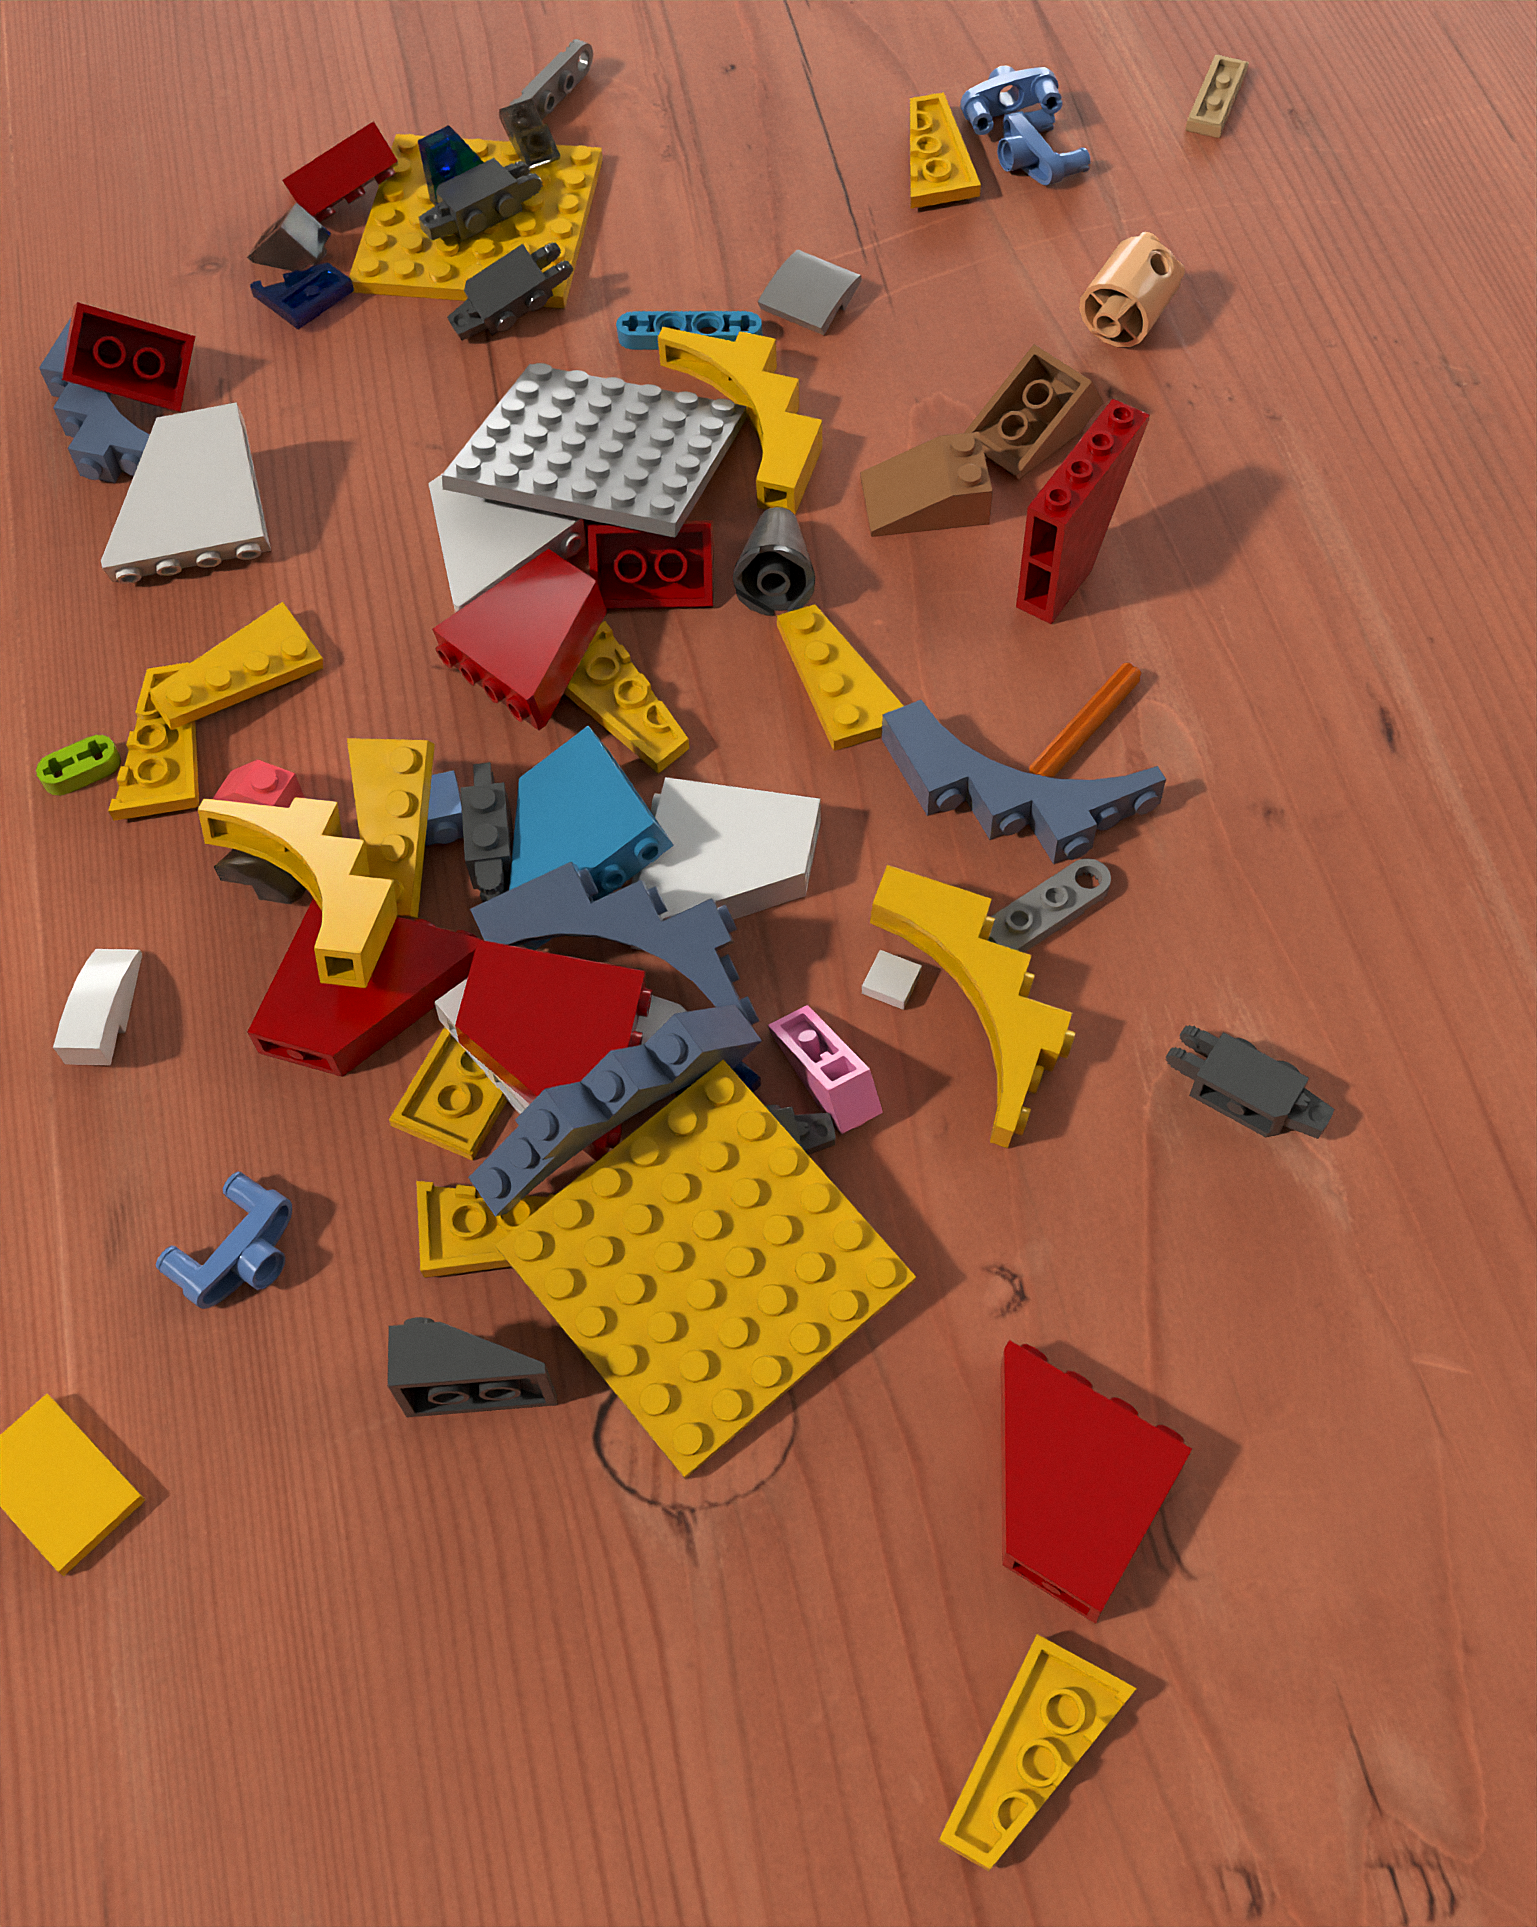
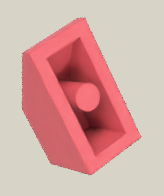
(260, 785)

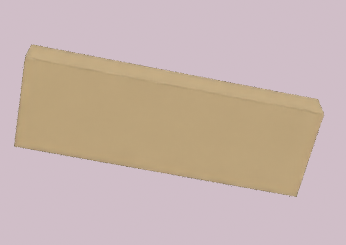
(1217, 96)

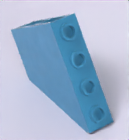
(584, 813)

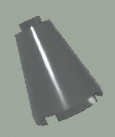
(774, 565)

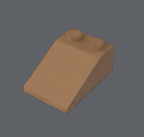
(1035, 412)
(929, 487)

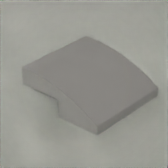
(809, 291)

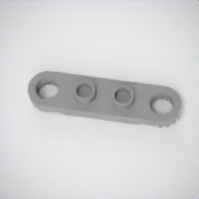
(558, 77)
(1049, 906)

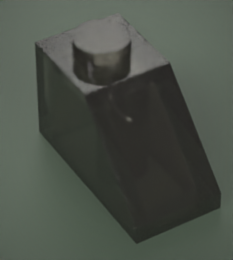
(291, 242)

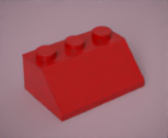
(342, 172)
(127, 357)
(652, 568)

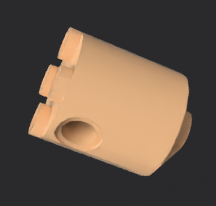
(1131, 291)

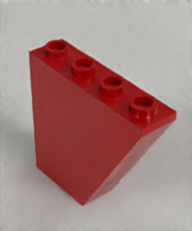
(1075, 510)
(525, 636)
(548, 1018)
(344, 1025)
(1076, 1480)

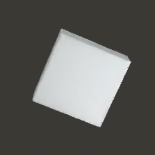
(891, 979)

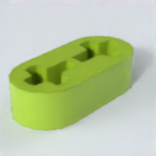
(78, 765)

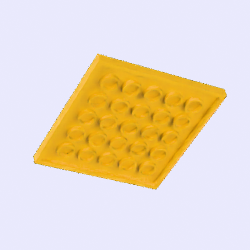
(404, 262)
(705, 1266)

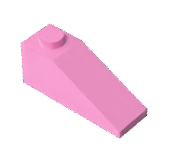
(827, 1068)

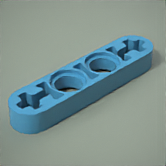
(684, 320)

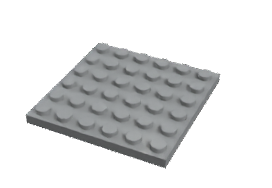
(597, 449)

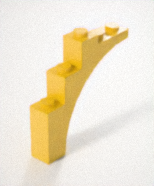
(747, 377)
(334, 869)
(955, 932)

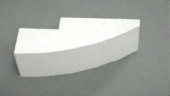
(98, 1007)

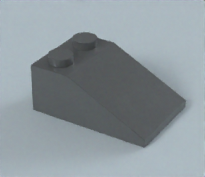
(454, 1372)

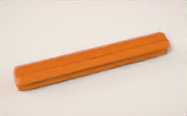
(1086, 721)

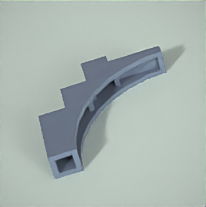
(103, 438)
(1005, 799)
(563, 906)
(618, 1087)

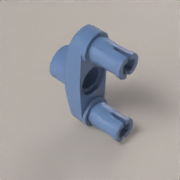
(1027, 88)
(1028, 150)
(243, 1256)

